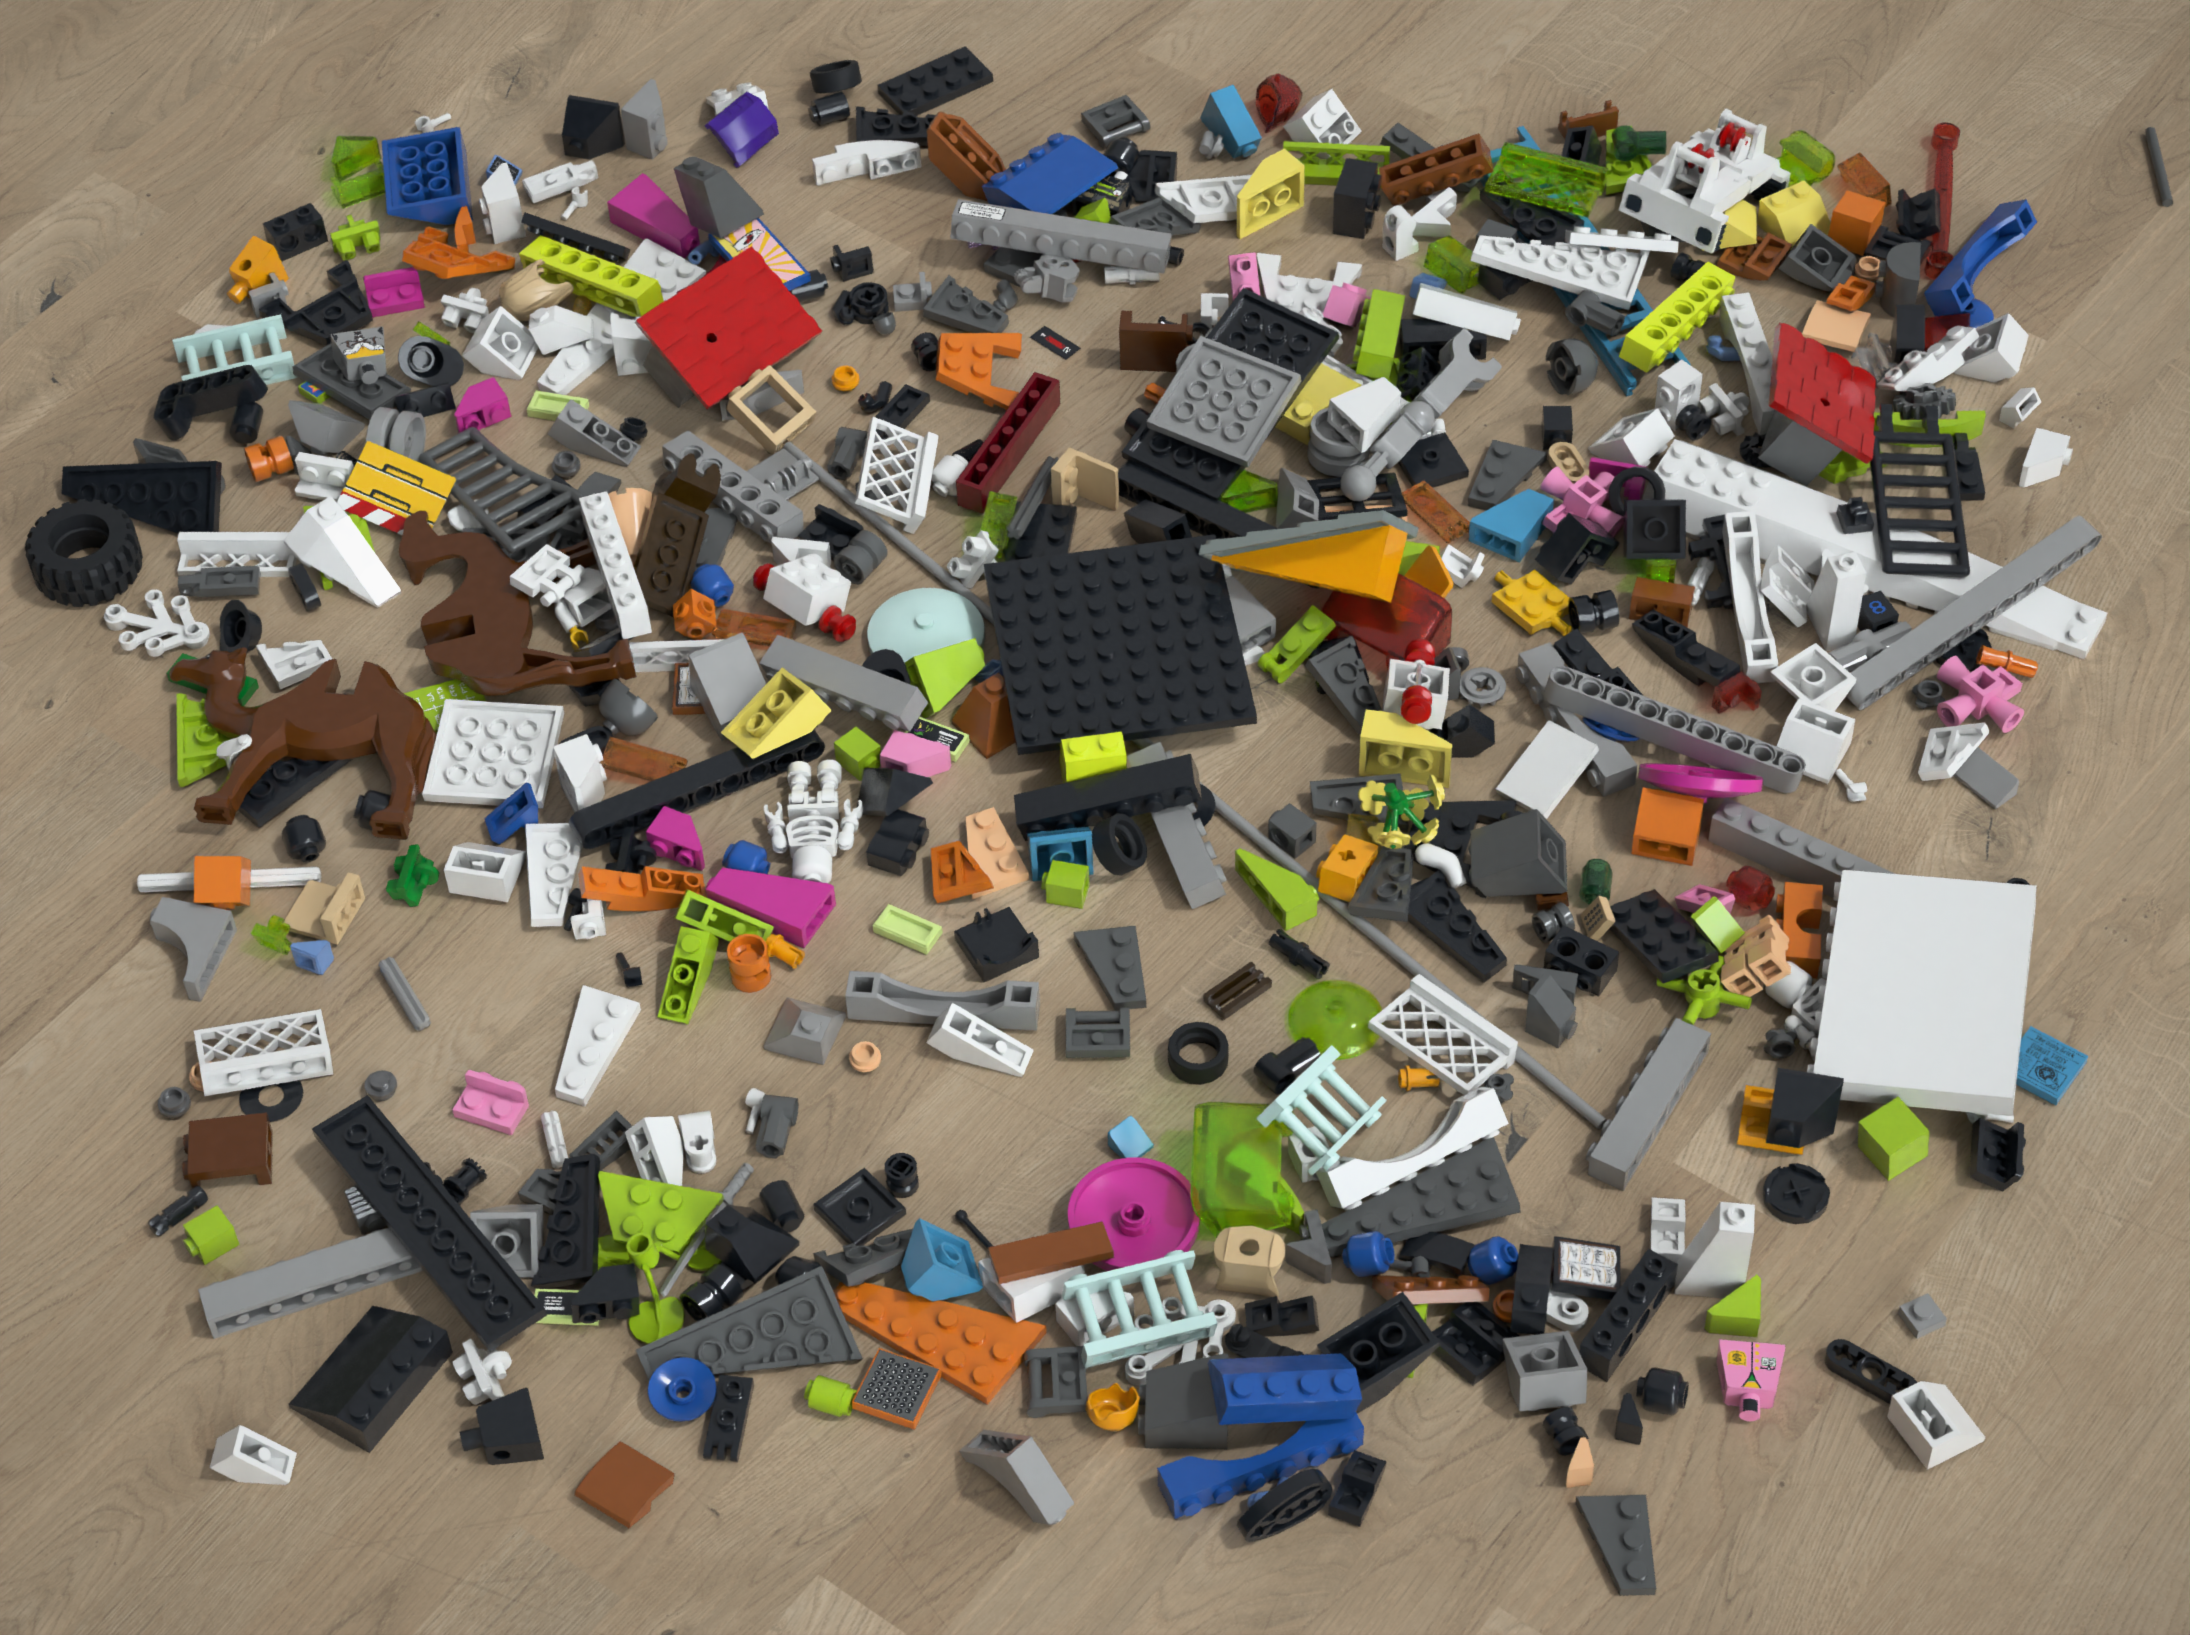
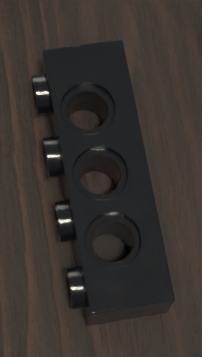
(1628, 1314)

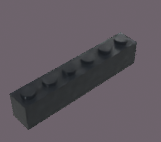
(1099, 797)

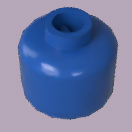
(713, 583)
(746, 857)
(1368, 1254)
(1493, 1260)

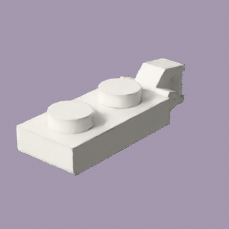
(559, 180)

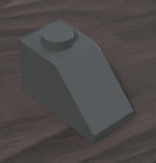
(1550, 1012)

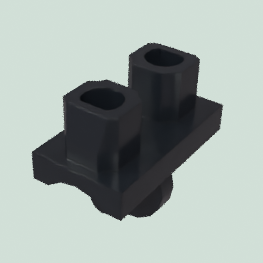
(630, 853)

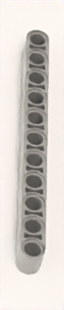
(1972, 611)

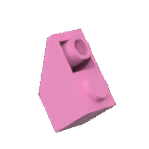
(1345, 304)
(915, 755)

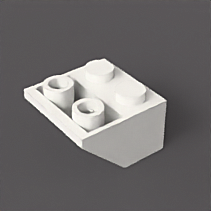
(1323, 121)
(1817, 737)
(483, 870)
(1933, 1422)

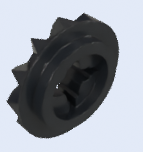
(1749, 450)

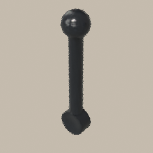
(961, 1216)

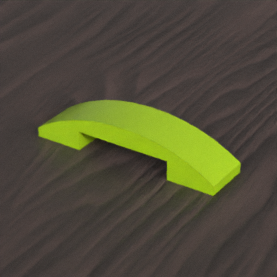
(1964, 422)

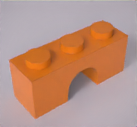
(1800, 909)

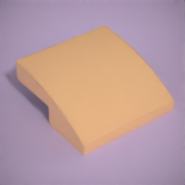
(1836, 326)

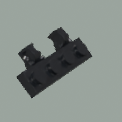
(1713, 546)

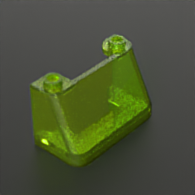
(1238, 1168)

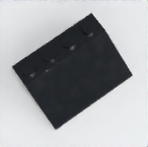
(374, 1375)

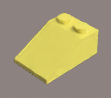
(1270, 193)
(1314, 397)
(776, 715)
(1397, 746)

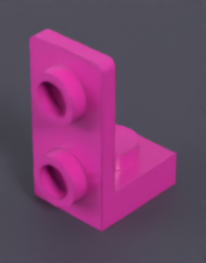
(1633, 487)

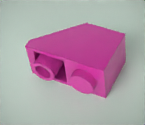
(482, 406)
(676, 838)

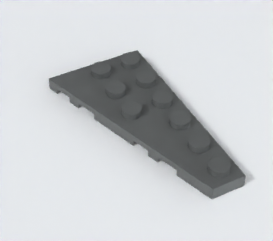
(1447, 1196)
(774, 1329)

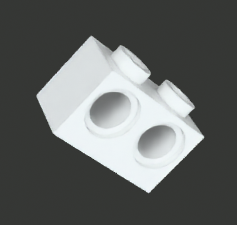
(1676, 390)

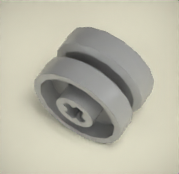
(398, 431)
(1330, 450)

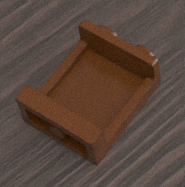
(1152, 344)
(229, 1148)

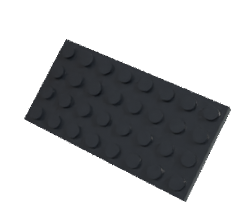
(1260, 330)

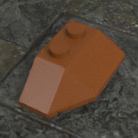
(962, 154)

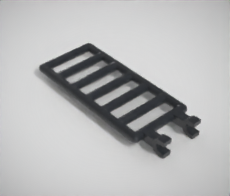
(1953, 503)

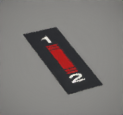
(1055, 342)

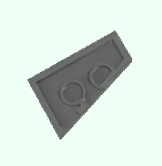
(1502, 472)
(716, 537)
(1385, 887)

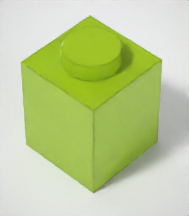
(856, 752)
(1066, 884)
(210, 1235)

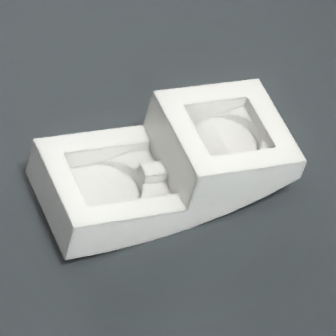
(1668, 1227)

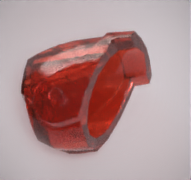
(1277, 100)

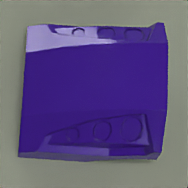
(744, 127)

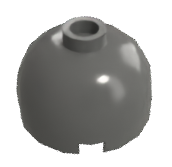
(1572, 366)
(624, 710)

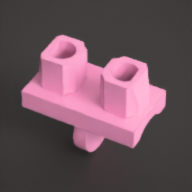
(1243, 273)

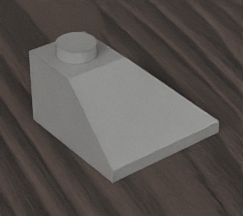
(323, 427)
(805, 1031)
(515, 1234)

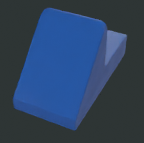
(512, 814)

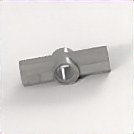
(1868, 644)

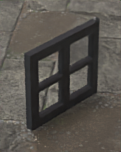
(1394, 493)

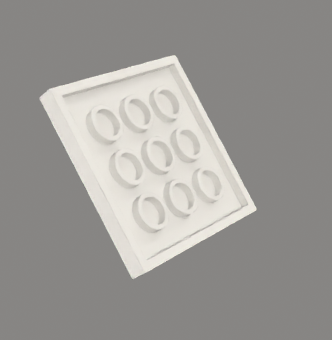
(491, 751)

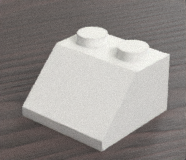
(502, 206)
(501, 346)
(1996, 351)
(1634, 439)
(580, 771)

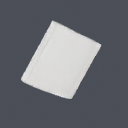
(1787, 585)

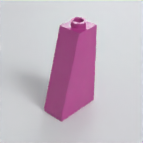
(652, 215)
(787, 903)

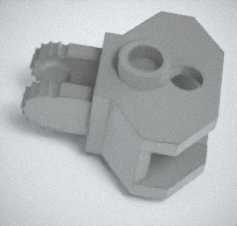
(1050, 278)

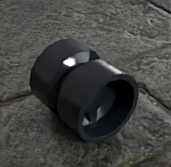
(1593, 612)
(716, 1291)

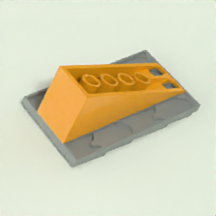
(1344, 554)

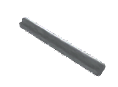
(1031, 499)

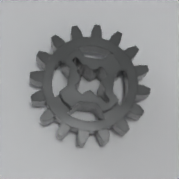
(1914, 401)

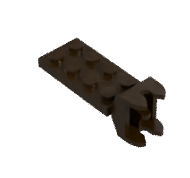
(674, 533)

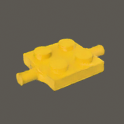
(1532, 602)

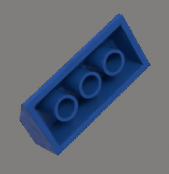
(1284, 1388)

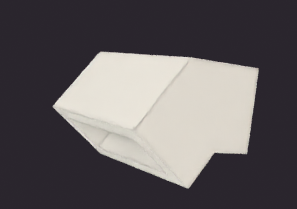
(2010, 411)

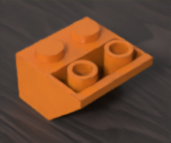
(1667, 826)

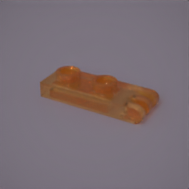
(1436, 511)
(755, 627)
(640, 760)

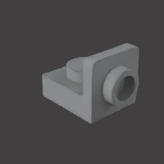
(263, 295)
(912, 296)

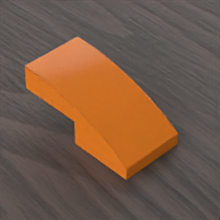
(464, 230)
(1852, 294)

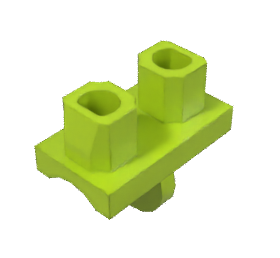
(355, 234)

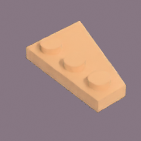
(994, 851)

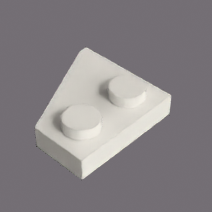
(293, 661)
(1949, 748)

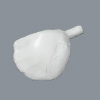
(461, 518)

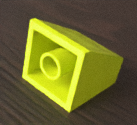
(1092, 756)

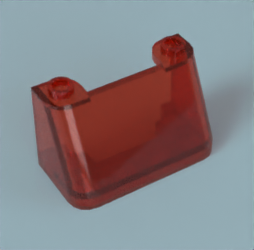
(1392, 626)

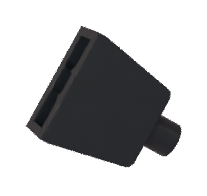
(506, 1430)

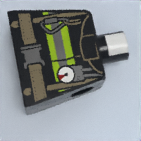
(1115, 189)

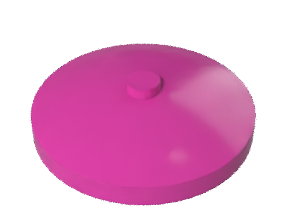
(1700, 781)
(1142, 1209)

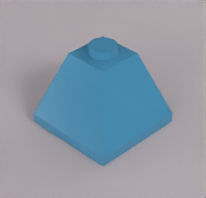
(939, 1264)

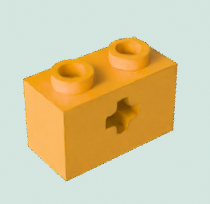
(1346, 867)

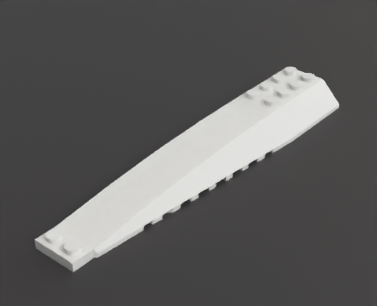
(1807, 524)

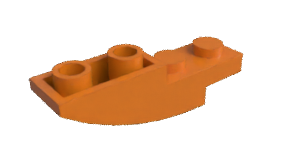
(648, 891)

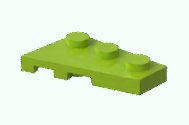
(1619, 170)

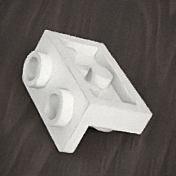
(321, 476)

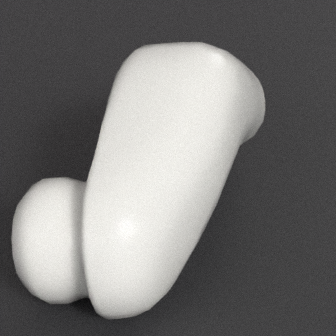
(1441, 859)

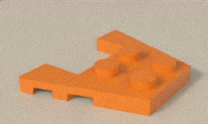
(434, 255)
(966, 363)

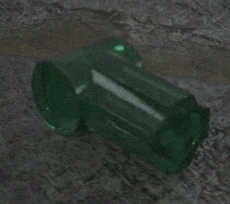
(1630, 143)

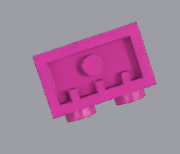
(394, 292)

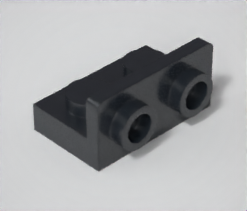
(1918, 215)
(1416, 371)
(831, 528)

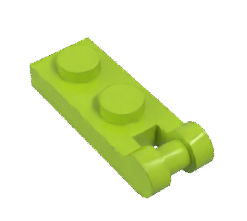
(1297, 644)

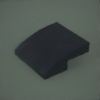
(1472, 1341)

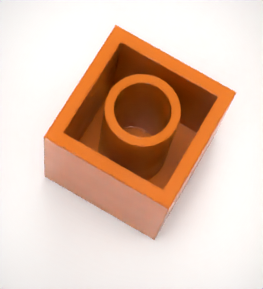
(1856, 221)
(222, 881)

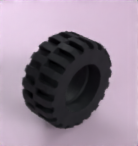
(89, 577)

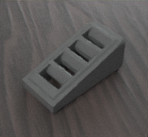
(1566, 980)
(604, 1131)

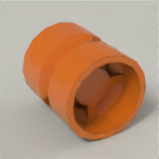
(268, 458)
(749, 963)

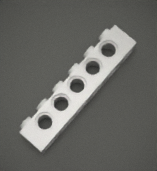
(615, 565)

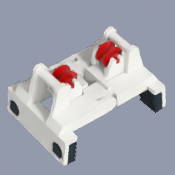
(1721, 171)

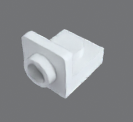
(1213, 306)
(591, 922)

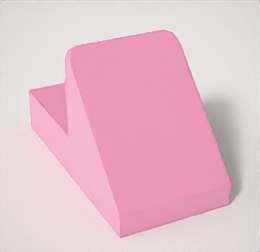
(1697, 896)

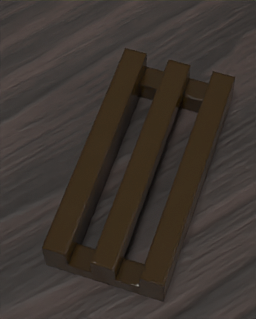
(1233, 987)

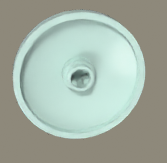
(924, 622)

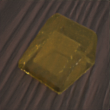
(1358, 825)

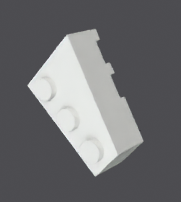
(629, 345)

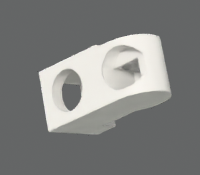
(1398, 232)

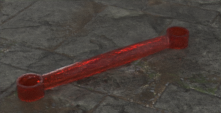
(1944, 185)

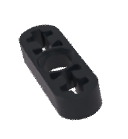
(1866, 1360)

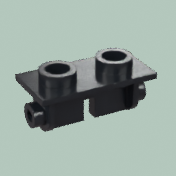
(427, 400)

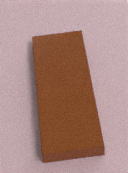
(1050, 1252)

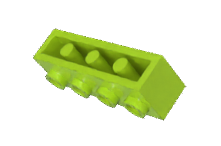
(1378, 334)

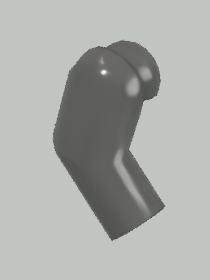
(1007, 296)

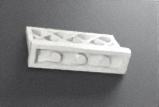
(920, 460)
(1458, 1023)
(264, 1065)

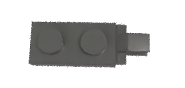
(221, 582)

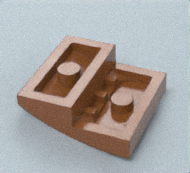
(1755, 260)
(624, 1484)

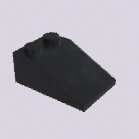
(1383, 1347)

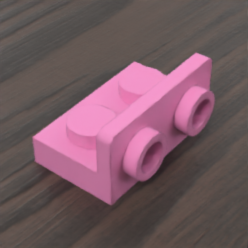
(491, 1102)

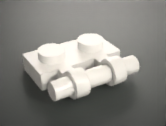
(539, 572)

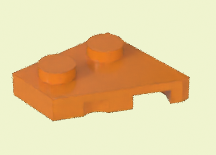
(956, 873)

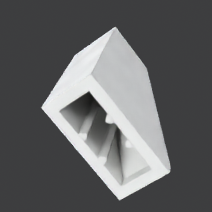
(1364, 412)
(1026, 1295)

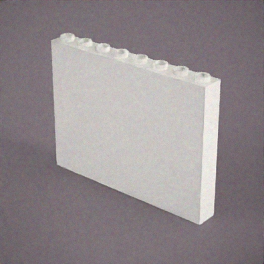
(1925, 991)

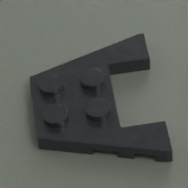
(333, 313)
(1455, 828)

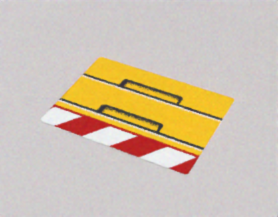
(393, 487)

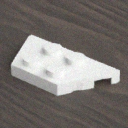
(1204, 198)

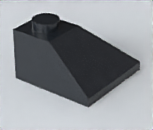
(591, 127)
(1803, 1107)
(747, 1241)

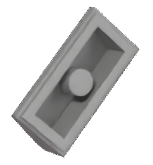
(1987, 779)

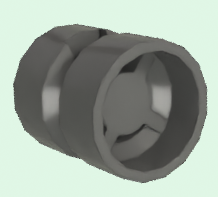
(861, 556)

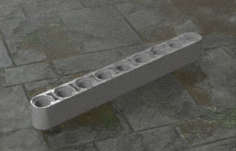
(1673, 728)

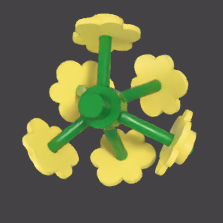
(1404, 803)

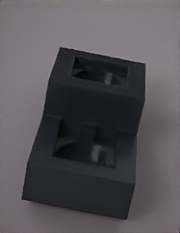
(1439, 1250)
(1286, 1318)
(1357, 1488)

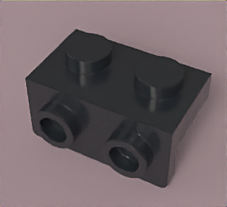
(1996, 1154)

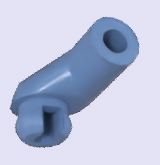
(1720, 351)

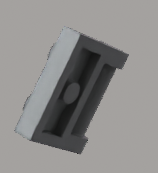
(1113, 114)
(1097, 1039)
(1067, 1381)

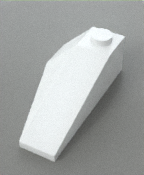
(335, 547)

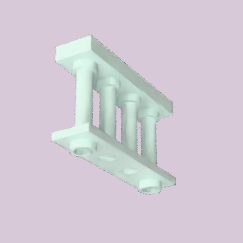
(242, 336)
(1296, 1095)
(1132, 1340)

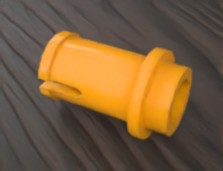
(784, 951)
(1416, 1077)

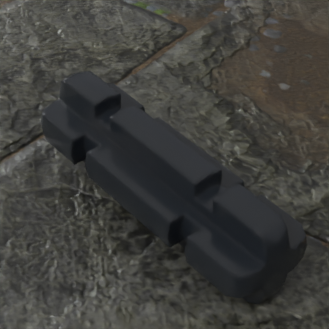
(178, 1210)

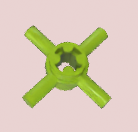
(1705, 993)

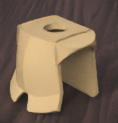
(1244, 1272)

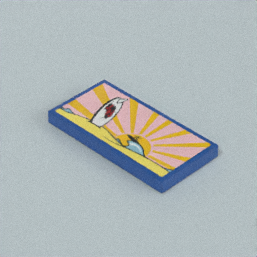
(774, 253)

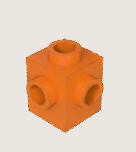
(694, 615)

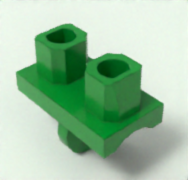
(414, 875)

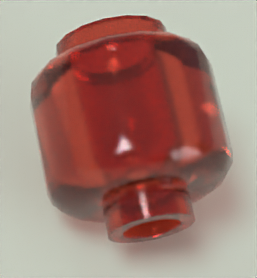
(1751, 888)

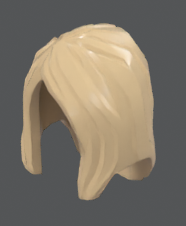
(528, 292)

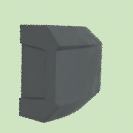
(1819, 261)

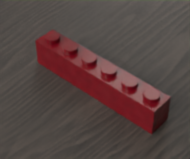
(1008, 442)

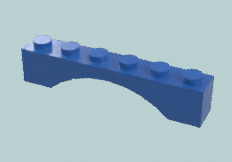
(1954, 286)
(1200, 1482)

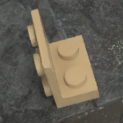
(1084, 476)
(326, 910)

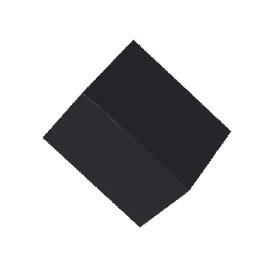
(889, 789)

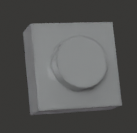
(1922, 1316)

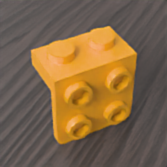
(1431, 572)

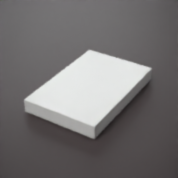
(1547, 769)

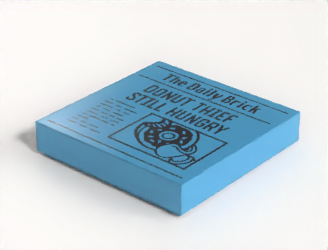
(2047, 1065)

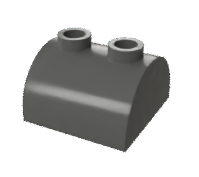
(1899, 276)

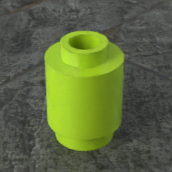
(830, 1396)

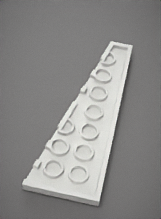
(582, 359)

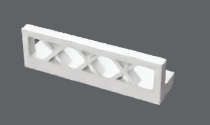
(237, 548)
(663, 655)

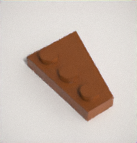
(1432, 1289)

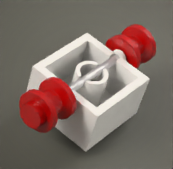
(808, 594)
(1417, 686)

